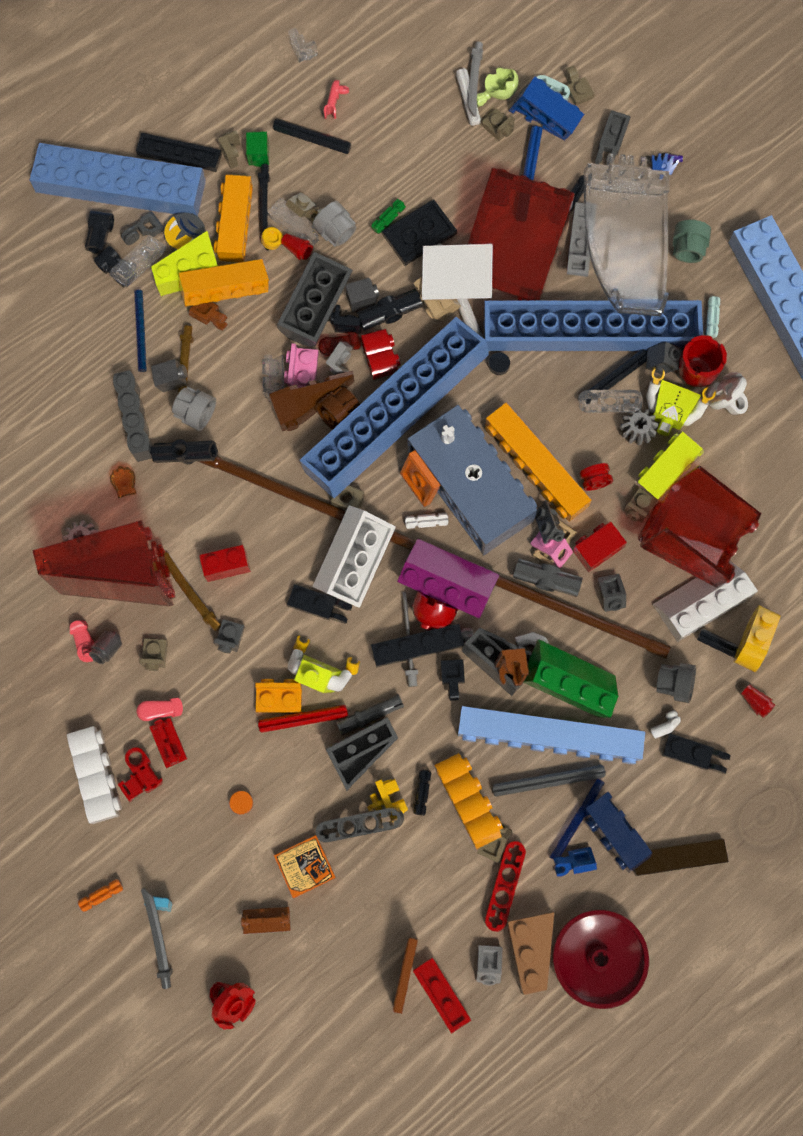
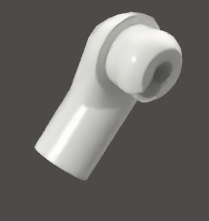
(529, 638)
(667, 727)

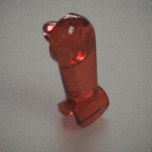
(328, 344)

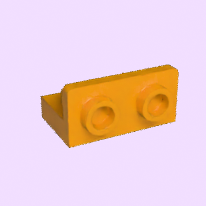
(278, 697)

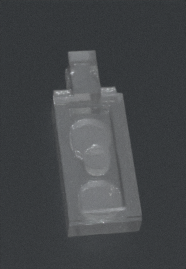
(292, 222)

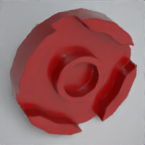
(232, 1004)

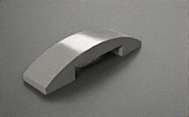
(578, 254)

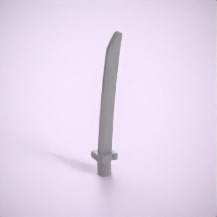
(476, 56)
(411, 673)

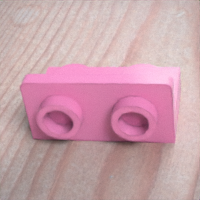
(302, 366)

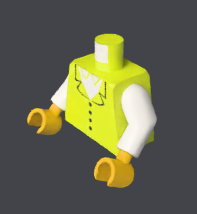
(674, 405)
(316, 673)

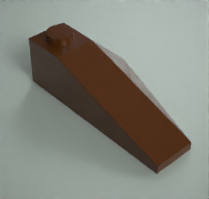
(297, 405)

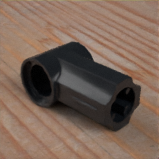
(99, 226)
(107, 260)

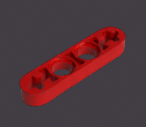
(502, 885)

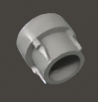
(334, 224)
(194, 407)

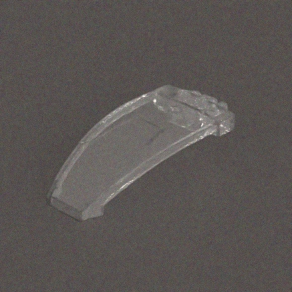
(628, 233)

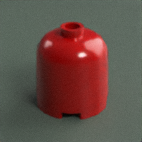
(702, 361)

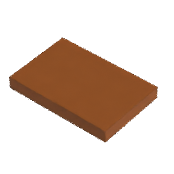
(405, 975)

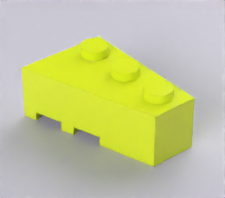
(192, 256)
(670, 465)

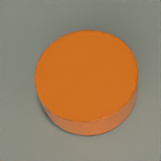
(241, 802)

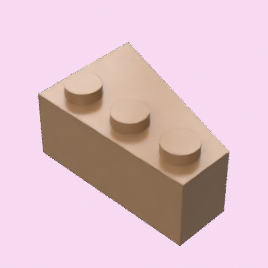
(531, 950)

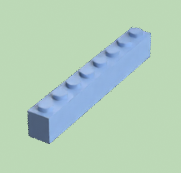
(551, 734)

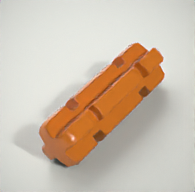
(100, 895)

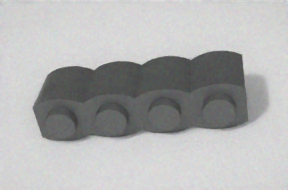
(133, 415)

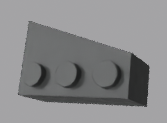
(484, 650)
(360, 750)

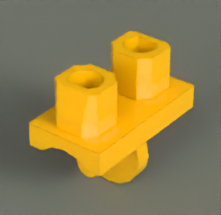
(387, 788)

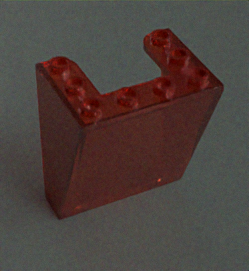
(526, 230)
(109, 566)

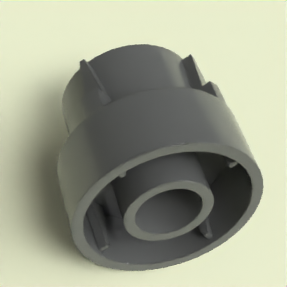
(677, 681)

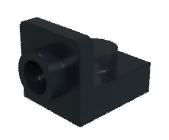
(345, 324)

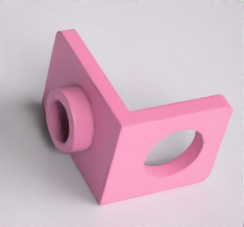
(553, 549)

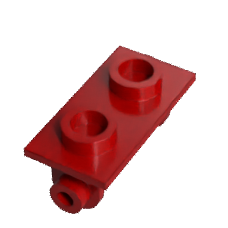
(168, 742)

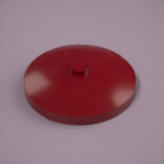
(600, 959)

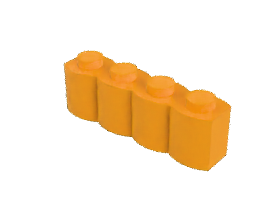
(468, 801)

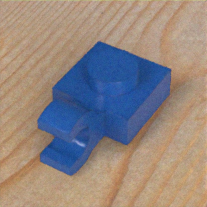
(578, 860)

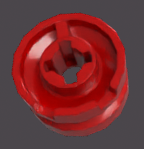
(596, 477)

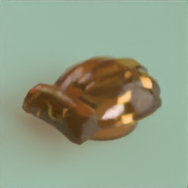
(123, 481)

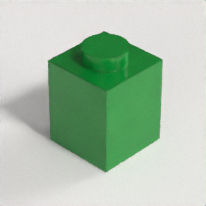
(257, 148)

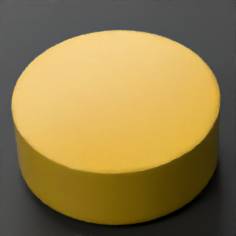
(271, 238)

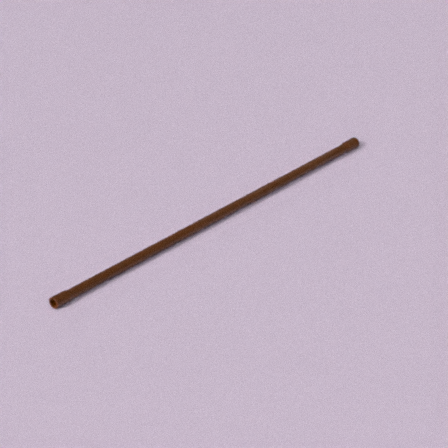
(651, 645)

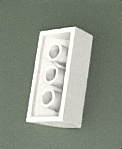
(354, 556)
(701, 603)

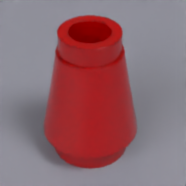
(297, 246)
(758, 701)

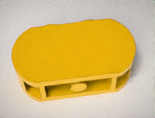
(757, 638)

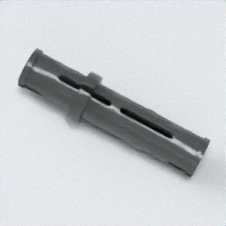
(370, 714)

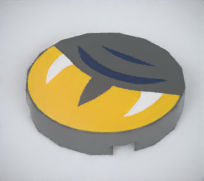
(182, 229)

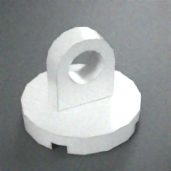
(728, 392)

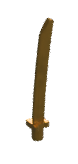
(186, 340)
(208, 617)

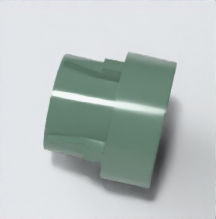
(691, 240)

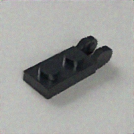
(317, 604)
(693, 753)

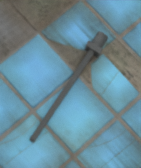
(164, 971)

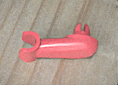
(334, 94)
(82, 639)
(159, 709)

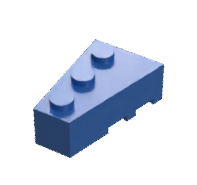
(548, 108)

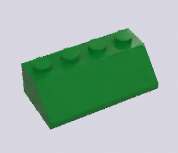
(572, 680)

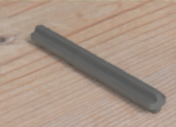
(548, 780)

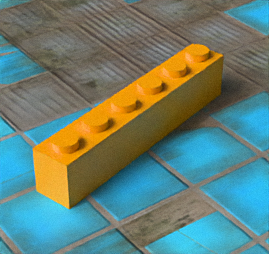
(537, 462)

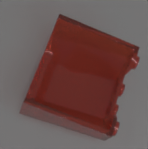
(699, 526)

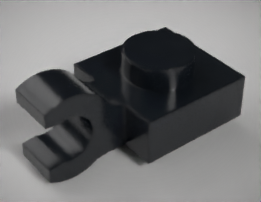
(453, 674)

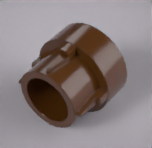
(336, 406)

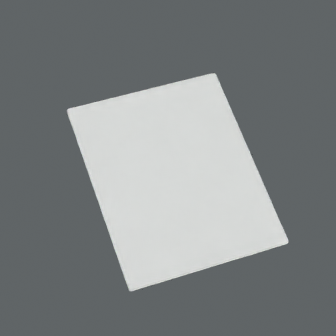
(457, 271)

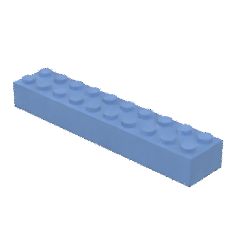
(586, 326)
(394, 407)

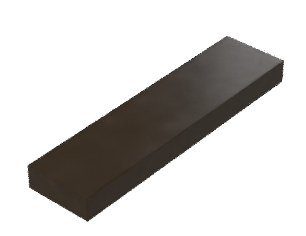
(684, 857)

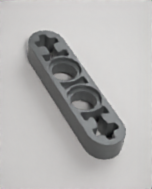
(359, 825)

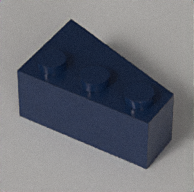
(616, 833)

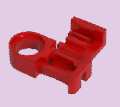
(144, 778)

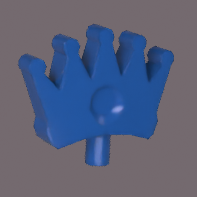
(664, 164)

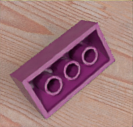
(448, 578)

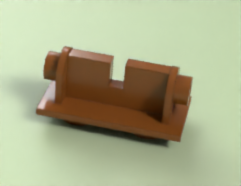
(266, 920)

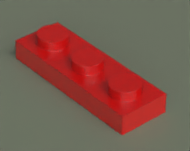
(442, 995)

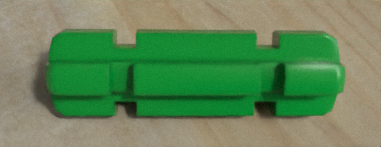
(388, 216)

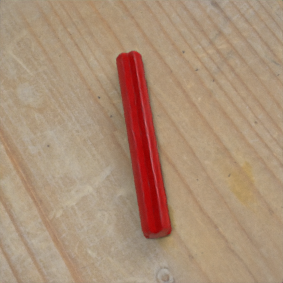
(302, 718)

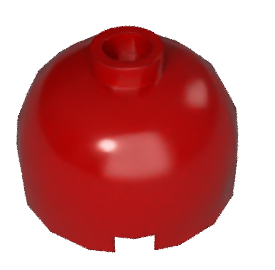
(432, 612)

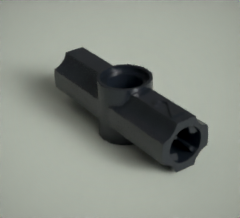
(390, 309)
(194, 451)

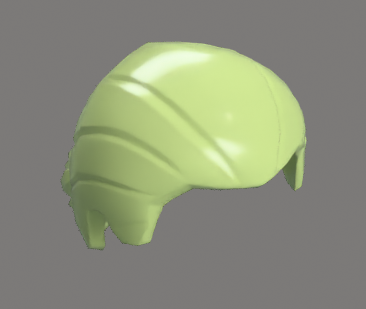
(499, 86)

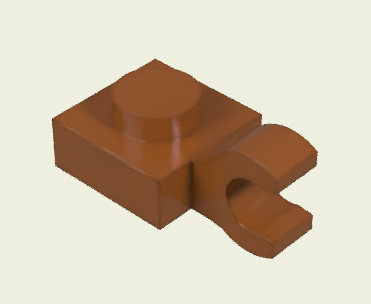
(209, 312)

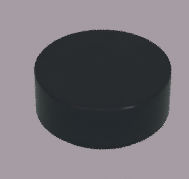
(499, 363)

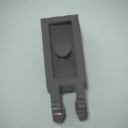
(613, 134)

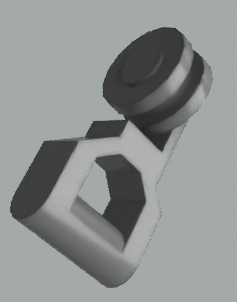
(130, 235)

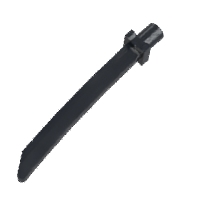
(264, 178)

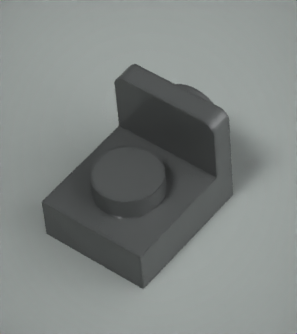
(612, 592)
(229, 636)

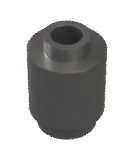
(105, 647)

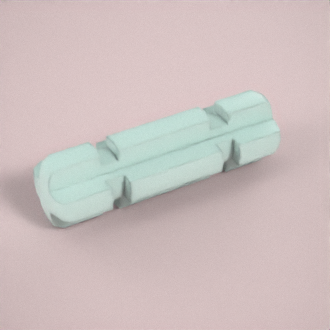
(713, 316)

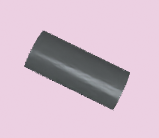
(313, 300)

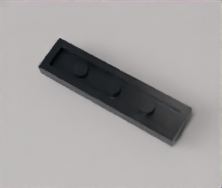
(178, 152)
(417, 645)

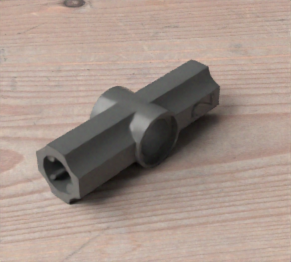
(547, 577)

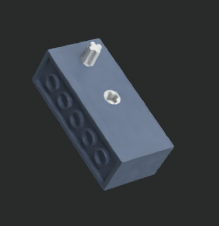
(473, 479)

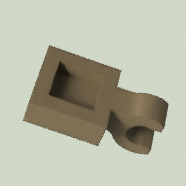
(579, 88)
(303, 206)

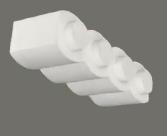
(93, 775)

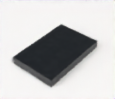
(420, 228)

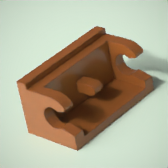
(514, 663)

